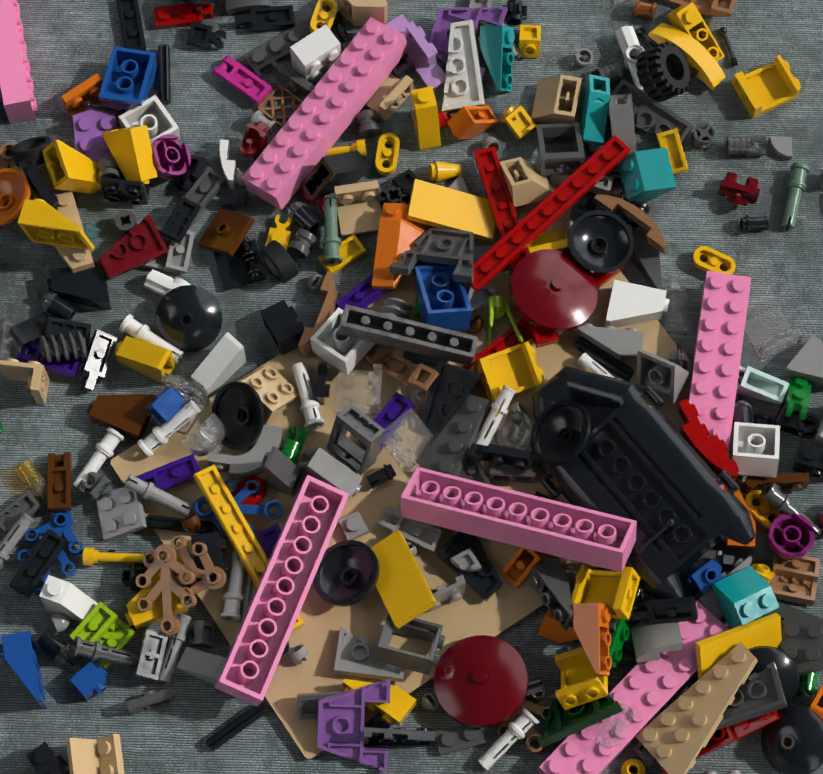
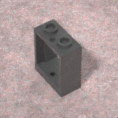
(550, 162)
(364, 429)
(417, 629)

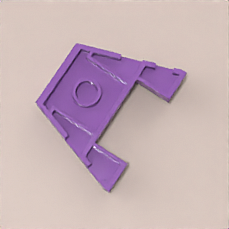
(448, 15)
(89, 128)
(343, 724)

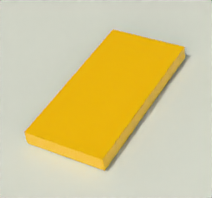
(451, 210)
(401, 580)
(756, 633)

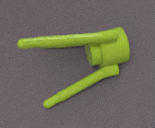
(496, 310)

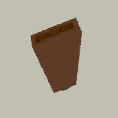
(122, 413)

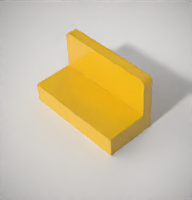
(551, 240)

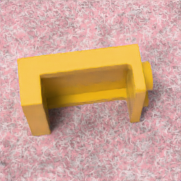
(767, 87)
(510, 367)
(608, 588)
(579, 679)

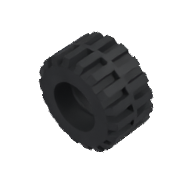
(663, 71)

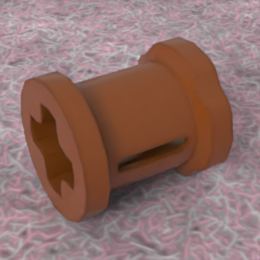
(644, 9)

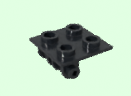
(243, 267)

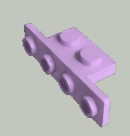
(420, 52)

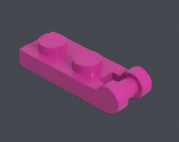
(242, 80)

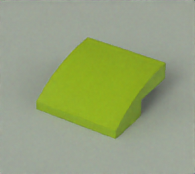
(105, 627)

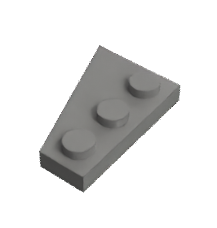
(449, 593)
(357, 658)

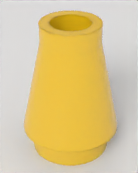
(442, 171)

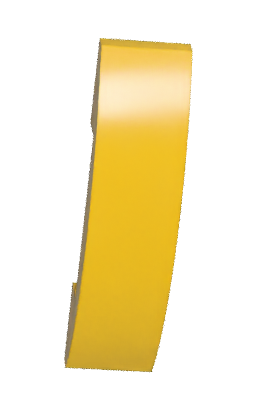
(695, 53)

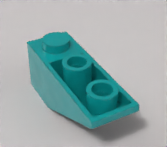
(497, 50)
(594, 108)

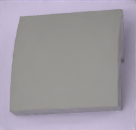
(177, 257)
(653, 639)

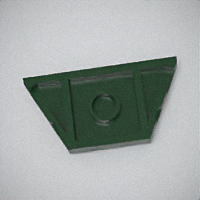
(563, 723)

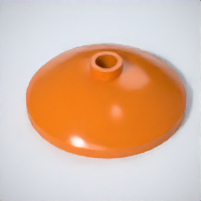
(13, 191)

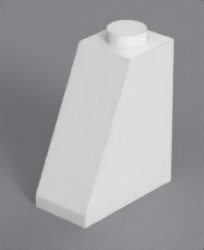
(635, 304)
(220, 364)
(65, 598)

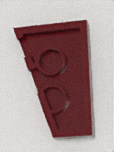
(136, 249)

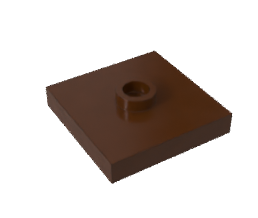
(226, 232)

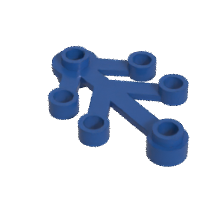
(245, 509)
(57, 528)

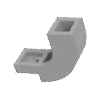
(251, 462)

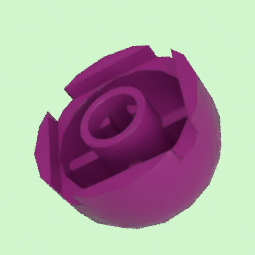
(170, 156)
(791, 536)

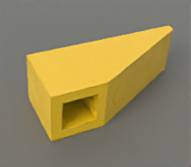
(691, 22)
(393, 712)

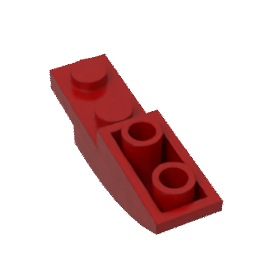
(710, 449)
(737, 732)

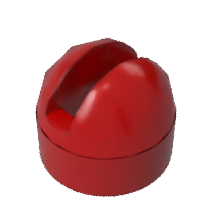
(443, 117)

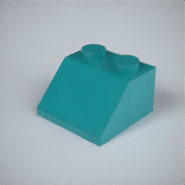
(647, 174)
(744, 596)

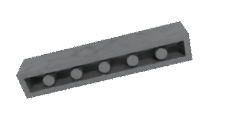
(408, 335)

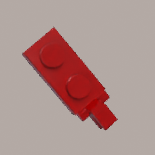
(181, 15)

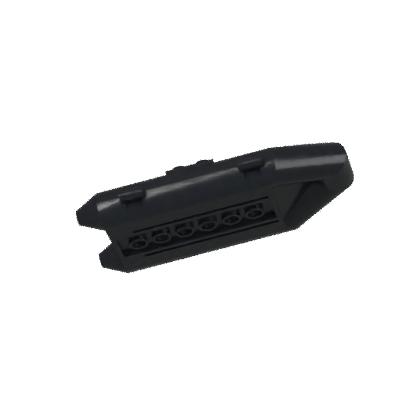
(645, 473)

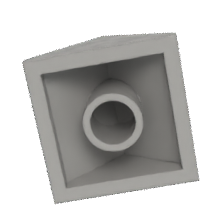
(661, 375)

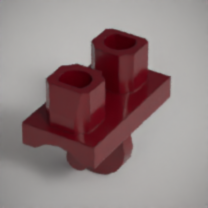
(254, 139)
(737, 192)

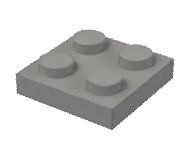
(120, 513)

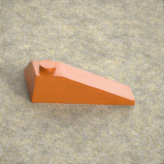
(394, 237)

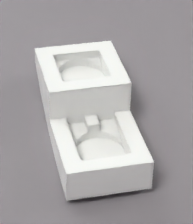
(228, 166)

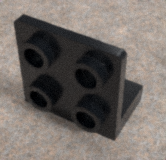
(124, 190)

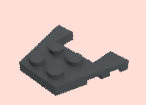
(441, 247)
(801, 638)

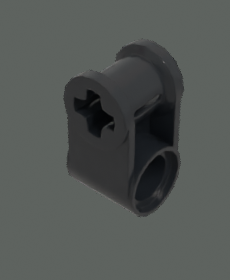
(794, 425)

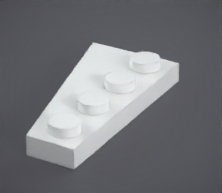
(463, 73)

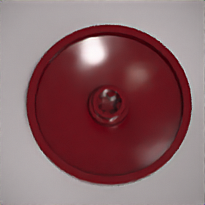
(553, 291)
(481, 681)

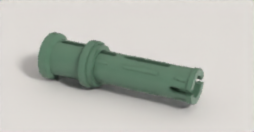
(796, 186)
(331, 241)

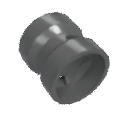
(368, 123)
(108, 168)
(302, 243)

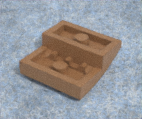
(795, 579)

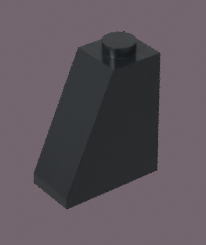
(334, 171)
(83, 287)

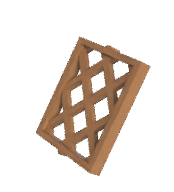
(270, 98)

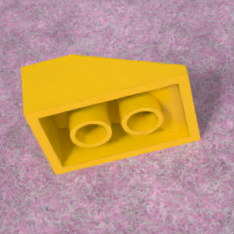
(48, 226)

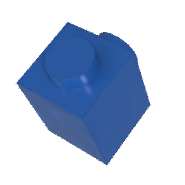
(166, 404)
(703, 574)
(90, 681)

